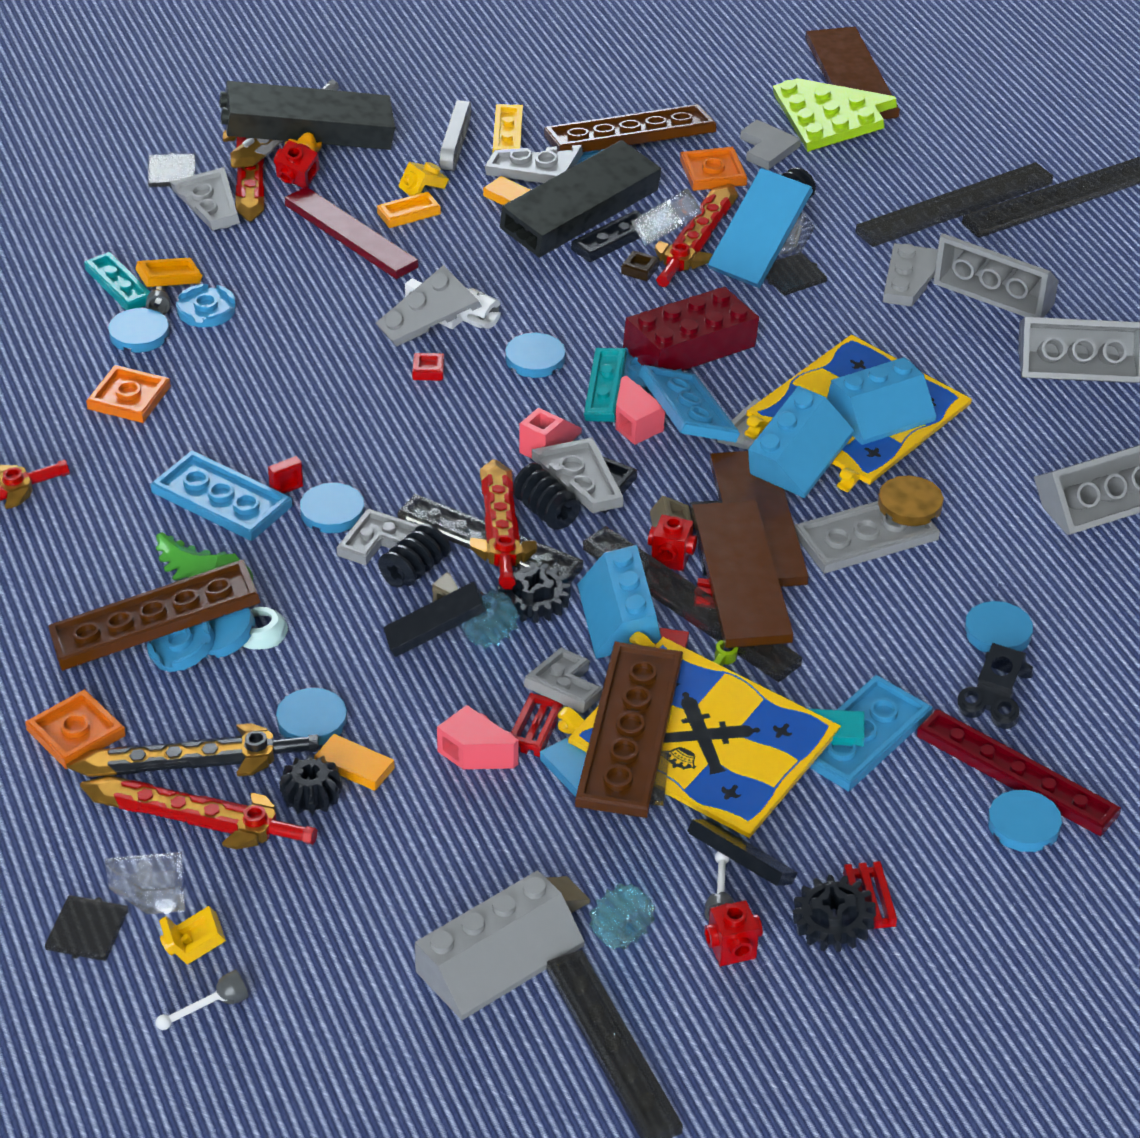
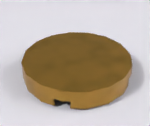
(910, 500)

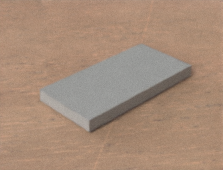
(859, 536)

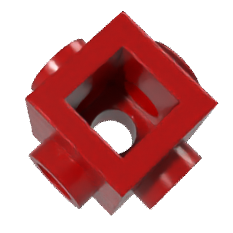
(296, 164)
(674, 536)
(733, 932)

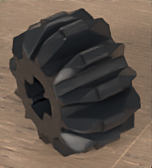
(310, 784)

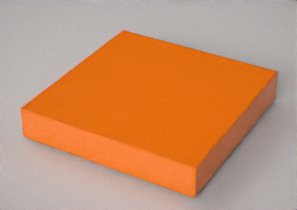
(713, 168)
(128, 393)
(75, 727)

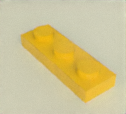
(507, 127)

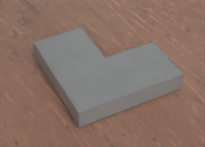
(770, 144)
(372, 532)
(560, 680)

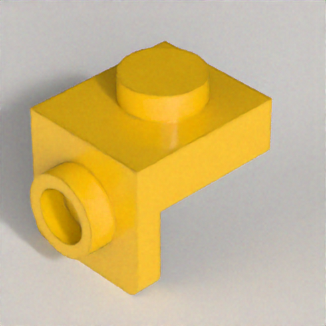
(419, 175)
(193, 936)

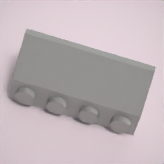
(994, 278)
(1079, 349)
(1092, 491)
(497, 945)

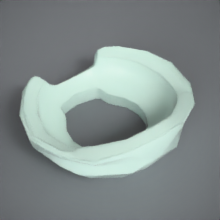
(269, 635)

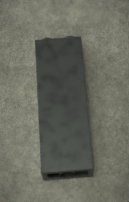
(290, 111)
(580, 198)

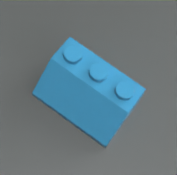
(883, 400)
(799, 442)
(617, 601)

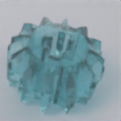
(494, 623)
(622, 916)

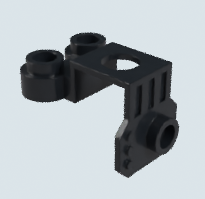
(996, 690)

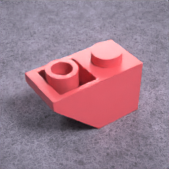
(637, 412)
(544, 430)
(476, 742)

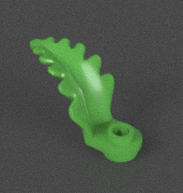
(187, 560)

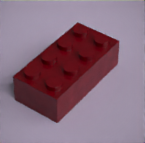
(691, 331)

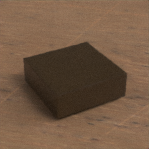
(640, 265)

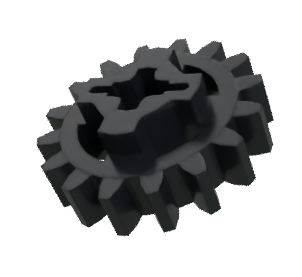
(538, 592)
(816, 919)

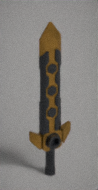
(251, 750)

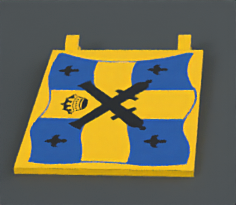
(857, 460)
(727, 740)

